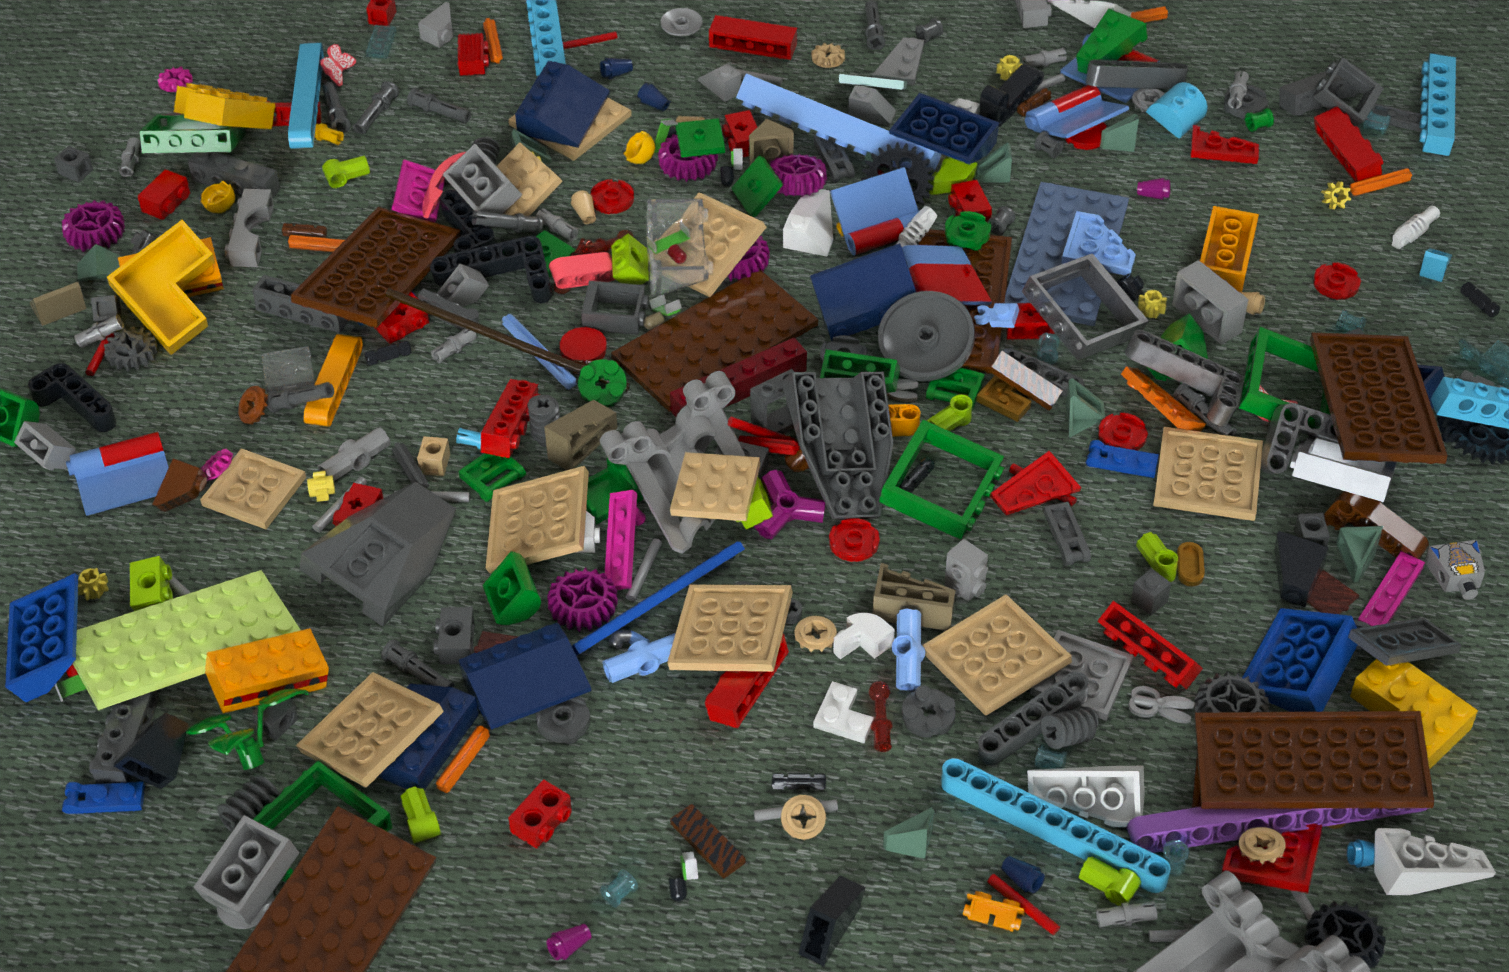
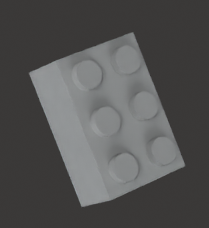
(481, 182)
(1210, 301)
(246, 869)

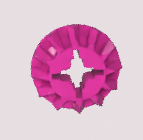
(169, 82)
(217, 464)

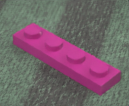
(1392, 590)

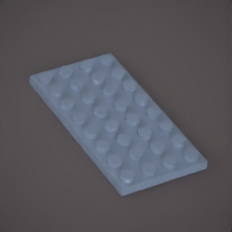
(1046, 241)

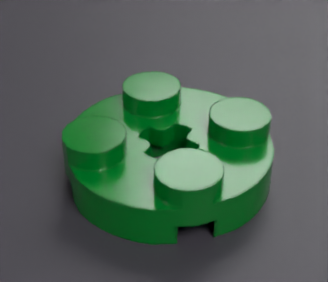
(957, 232)
(608, 371)

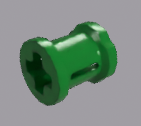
(1259, 119)

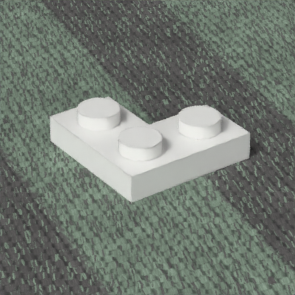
(838, 718)

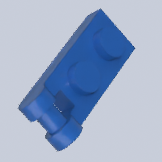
(1121, 459)
(103, 797)

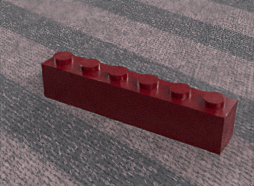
(754, 371)

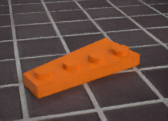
(1163, 401)

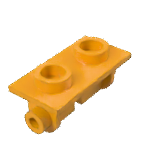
(1004, 912)

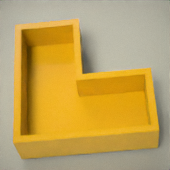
(223, 107)
(153, 285)
(1407, 688)

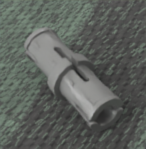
(1045, 58)
(1238, 89)
(130, 157)
(558, 225)
(99, 331)
(453, 344)
(1126, 914)

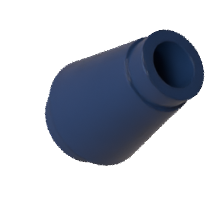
(615, 67)
(653, 97)
(1023, 874)

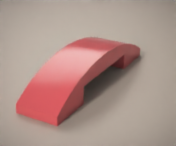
(432, 193)

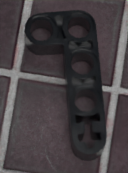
(1003, 102)
(459, 215)
(65, 383)

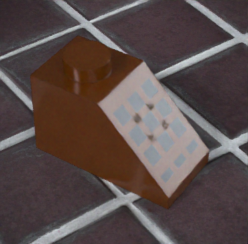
(180, 485)

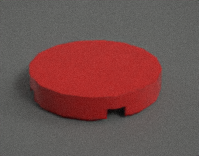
(1088, 139)
(612, 202)
(1336, 286)
(583, 344)
(1131, 436)
(854, 540)

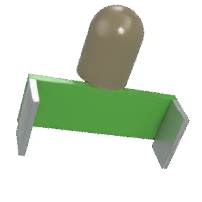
(658, 306)

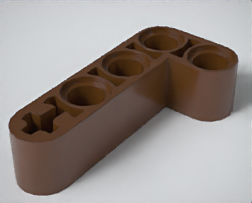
(1366, 512)

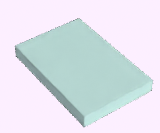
(875, 82)

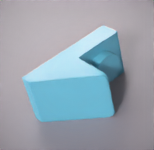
(1435, 264)

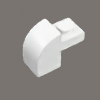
(865, 631)

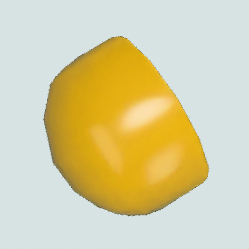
(640, 148)
(218, 197)

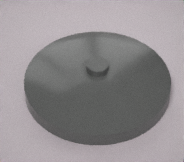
(927, 335)

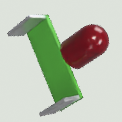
(671, 243)

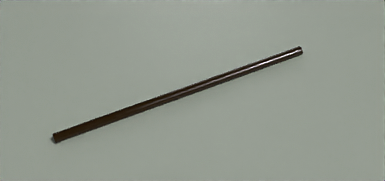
(488, 332)

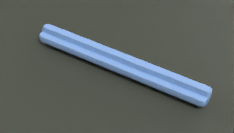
(523, 334)

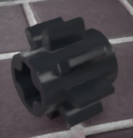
(1132, 286)

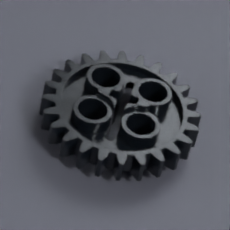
(916, 174)
(1478, 439)

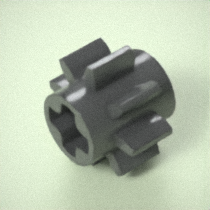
(142, 240)

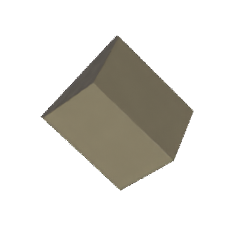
(770, 141)
(58, 304)

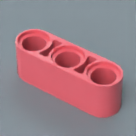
(580, 269)

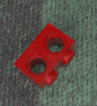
(536, 811)

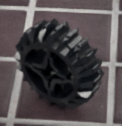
(1349, 926)

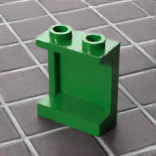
(600, 485)

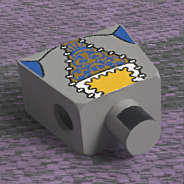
(1457, 567)

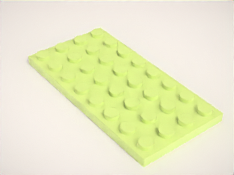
(172, 638)

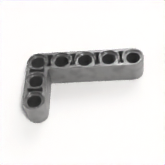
(1191, 369)
(1290, 430)

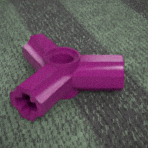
(781, 494)

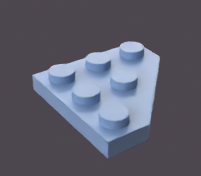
(1092, 236)

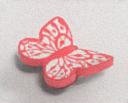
(336, 63)

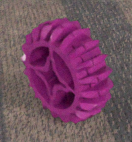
(686, 167)
(799, 174)
(93, 225)
(754, 259)
(586, 606)

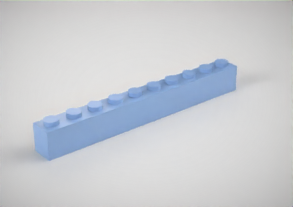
(824, 120)

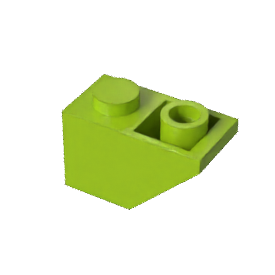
(952, 172)

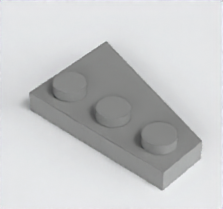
(902, 62)

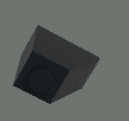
(1298, 566)
(156, 751)
(830, 919)

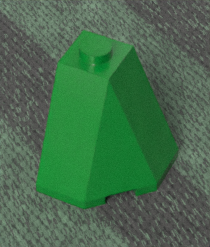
(1187, 335)

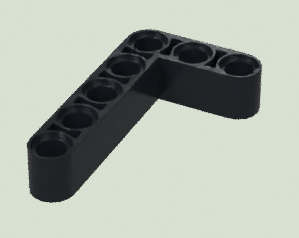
(500, 259)

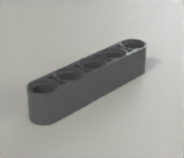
(1135, 74)
(1029, 729)

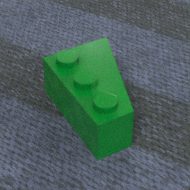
(1111, 39)
(848, 365)

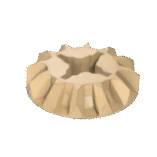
(834, 59)
(821, 626)
(812, 808)
(1264, 837)

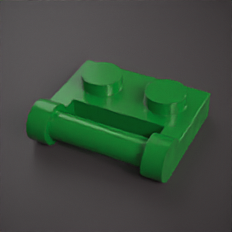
(961, 381)
(487, 468)

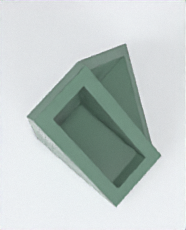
(1121, 135)
(531, 145)
(996, 166)
(97, 264)
(1082, 408)
(1358, 548)
(911, 836)

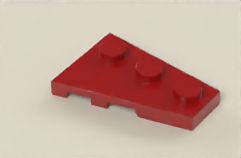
(1215, 147)
(1034, 485)

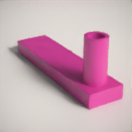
(620, 537)

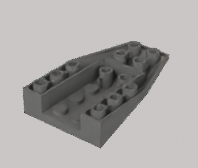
(844, 438)
(383, 549)

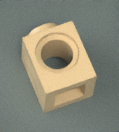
(433, 456)

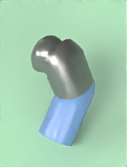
(628, 636)

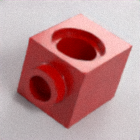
(381, 12)

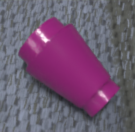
(1154, 188)
(567, 941)

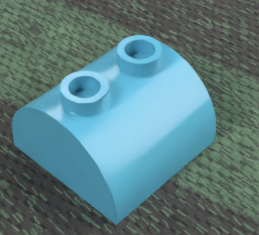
(1179, 108)

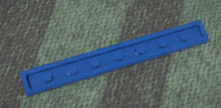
(657, 598)

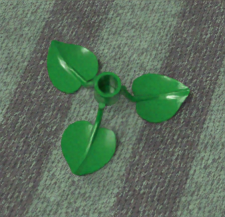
(245, 746)

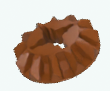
(247, 411)

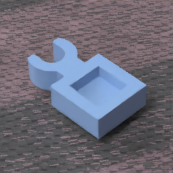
(999, 316)

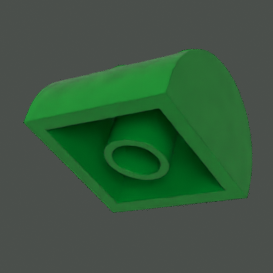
(13, 413)
(512, 591)

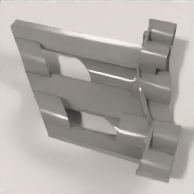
(658, 458)
(1245, 940)

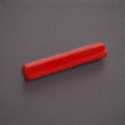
(776, 446)

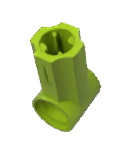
(339, 172)
(956, 414)
(1158, 556)
(420, 821)
(1117, 884)

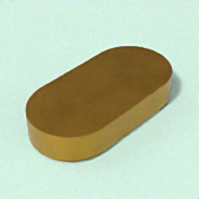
(1190, 564)

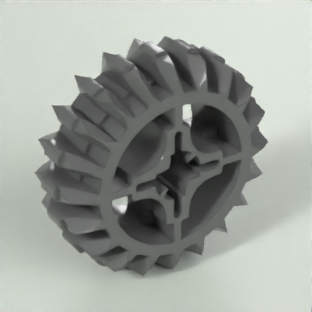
(1240, 693)

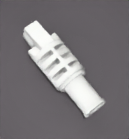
(917, 227)
(1414, 227)

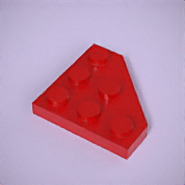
(1290, 872)

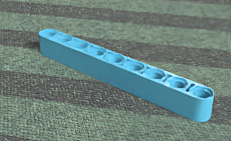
(305, 96)
(1043, 814)

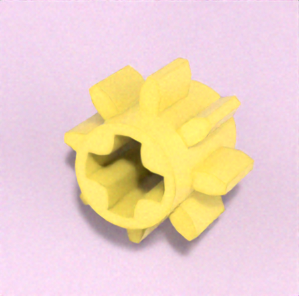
(1008, 66)
(1329, 195)
(1152, 304)
(321, 486)
(92, 583)

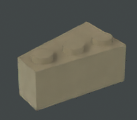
(578, 433)
(900, 592)

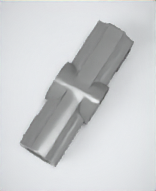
(355, 454)

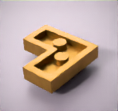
(1002, 399)

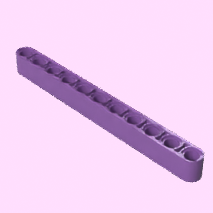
(1213, 826)

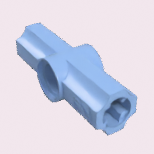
(908, 650)
(640, 658)

